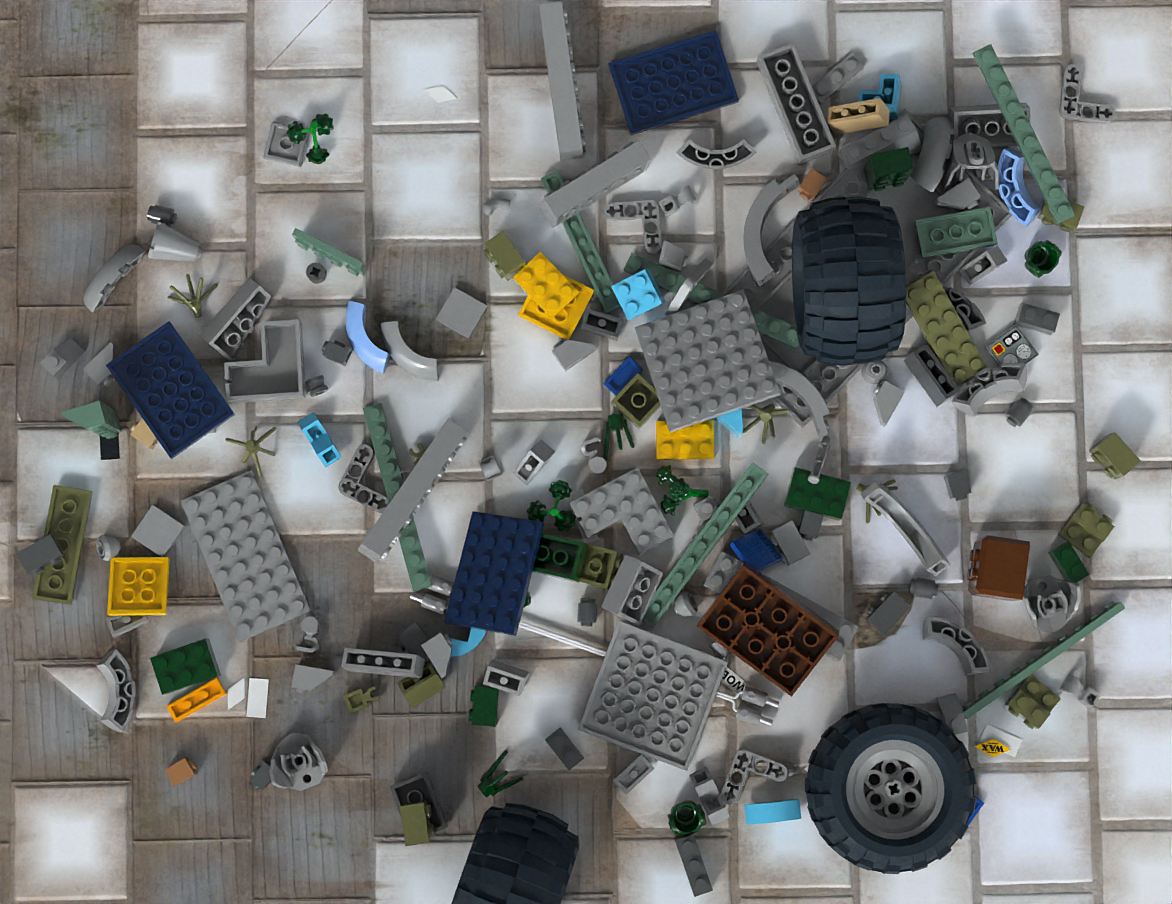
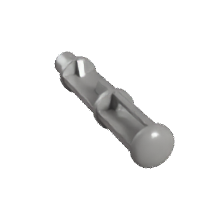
(818, 463)

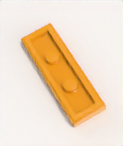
(196, 699)

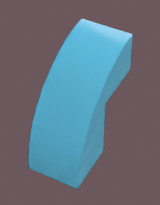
(319, 439)
(460, 647)
(773, 811)

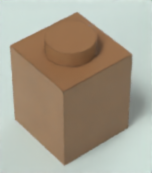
(811, 185)
(181, 771)

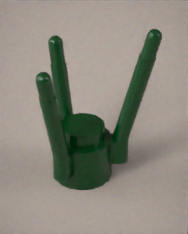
(616, 423)
(488, 786)

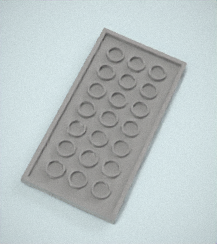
(246, 556)

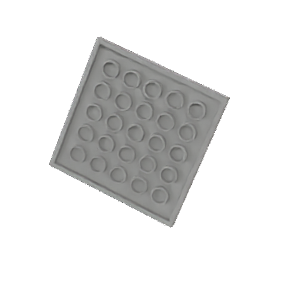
(707, 361)
(652, 695)

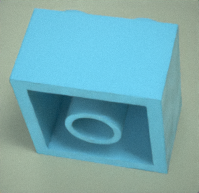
(638, 294)

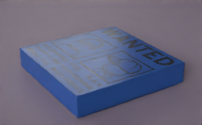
(756, 550)

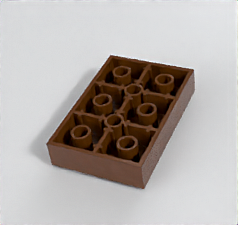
(768, 628)

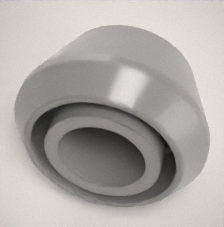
(879, 375)
(107, 547)
(685, 604)

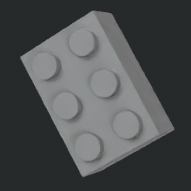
(632, 590)

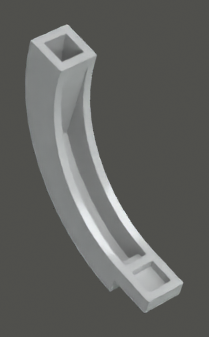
(754, 225)
(806, 392)
(908, 527)

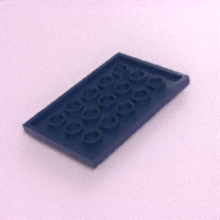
(673, 82)
(170, 390)
(494, 573)

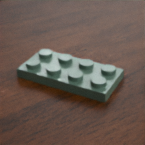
(955, 232)
(324, 250)

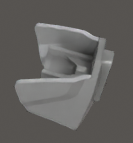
(971, 152)
(1061, 596)
(285, 769)

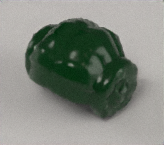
(1042, 258)
(686, 818)

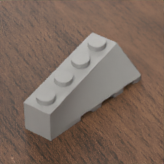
(895, 136)
(236, 320)

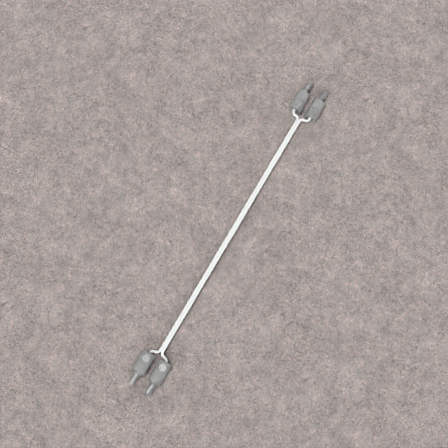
(749, 694)

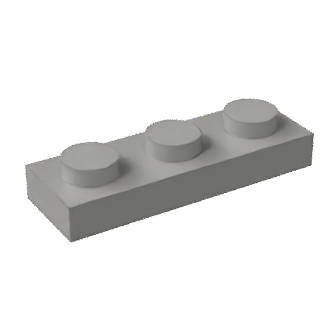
(836, 78)

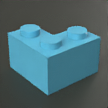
(888, 91)

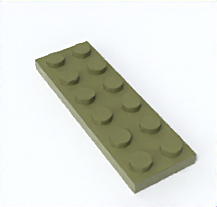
(943, 327)
(68, 523)

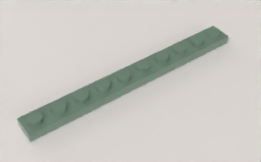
(1023, 134)
(701, 294)
(392, 482)
(704, 543)
(1048, 654)

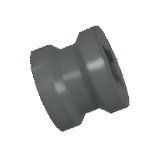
(318, 276)
(317, 385)

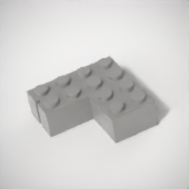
(278, 374)
(626, 501)

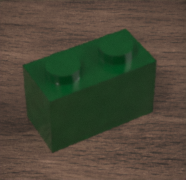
(1068, 562)
(485, 706)

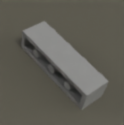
(383, 662)

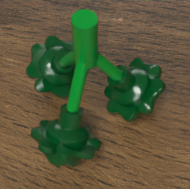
(322, 125)
(678, 490)
(564, 519)

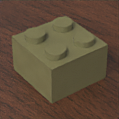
(504, 255)
(637, 401)
(1114, 456)
(416, 823)

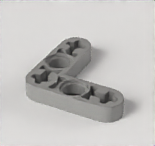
(1078, 106)
(641, 213)
(688, 285)
(355, 480)
(751, 765)

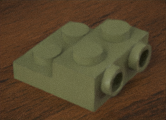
(1086, 529)
(600, 566)
(1032, 702)

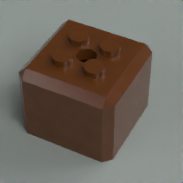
(998, 568)

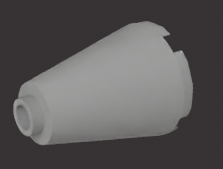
(173, 245)

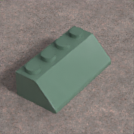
(96, 418)

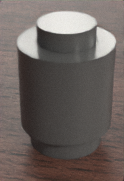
(161, 214)
(1019, 412)
(923, 588)
(587, 612)

